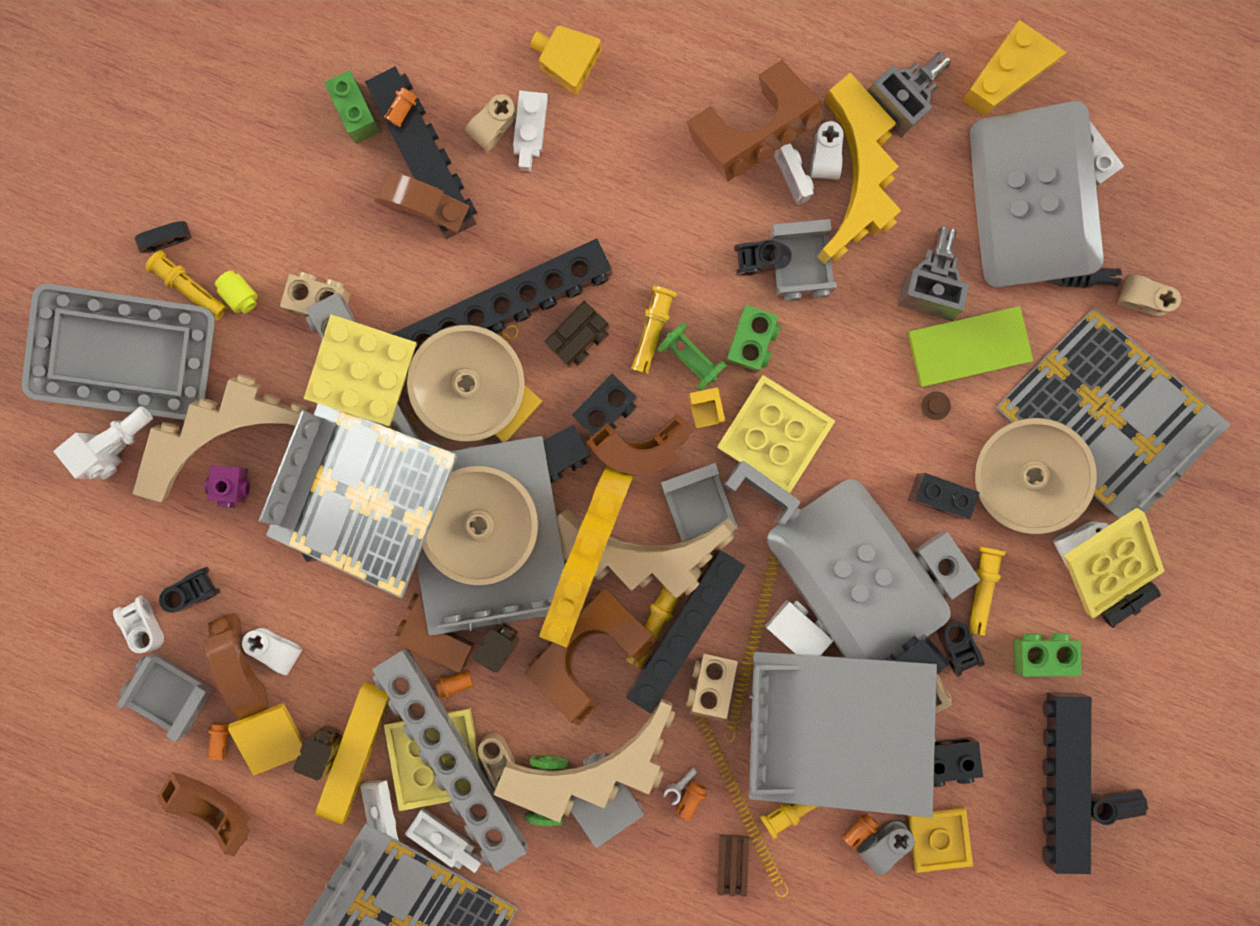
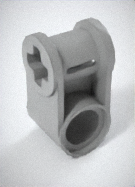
(884, 850)

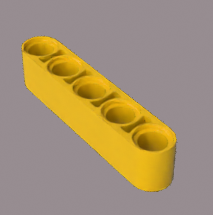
(353, 754)

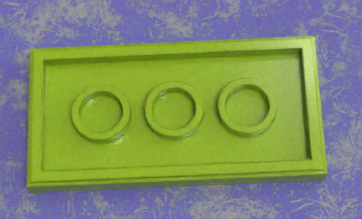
(970, 346)

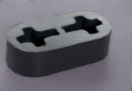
(163, 237)

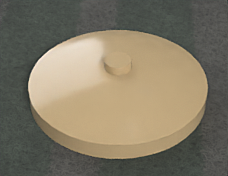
(465, 383)
(1035, 475)
(482, 526)

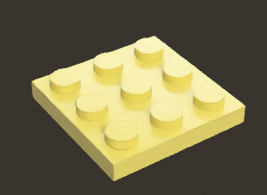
(360, 370)
(776, 433)
(1114, 562)
(412, 778)

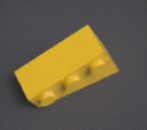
(1013, 66)

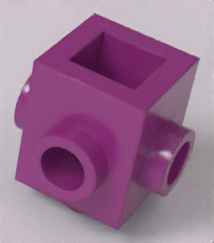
(227, 485)

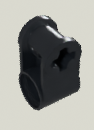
(756, 257)
(193, 590)
(962, 651)

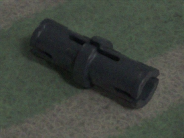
(1131, 604)

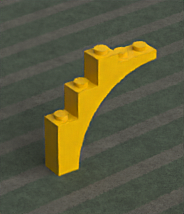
(865, 130)
(585, 556)

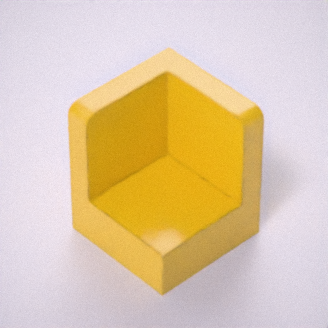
(706, 408)

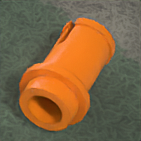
(400, 106)
(454, 684)
(217, 740)
(691, 799)
(861, 831)

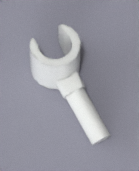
(680, 786)

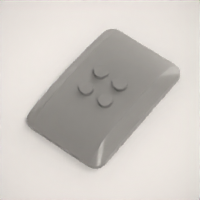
(1036, 195)
(116, 351)
(858, 574)

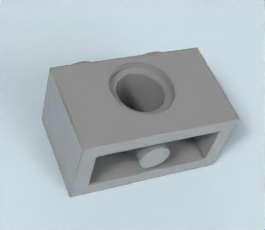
(960, 575)

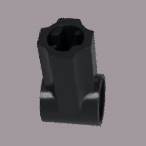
(1118, 806)

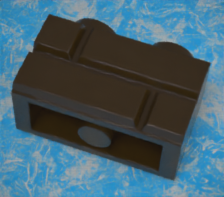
(578, 334)
(497, 647)
(318, 753)

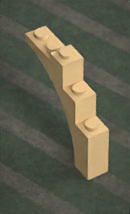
(170, 449)
(637, 563)
(551, 791)

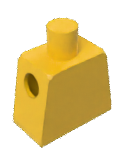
(567, 56)

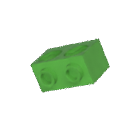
(352, 106)
(747, 337)
(1046, 661)

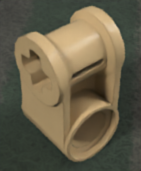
(489, 125)
(1144, 294)
(496, 762)

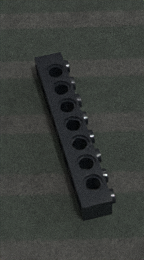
(485, 302)

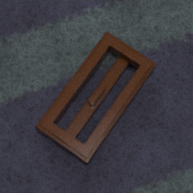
(732, 889)

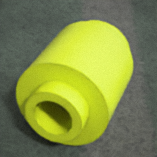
(236, 292)

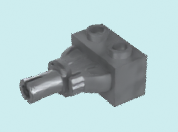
(905, 94)
(935, 282)

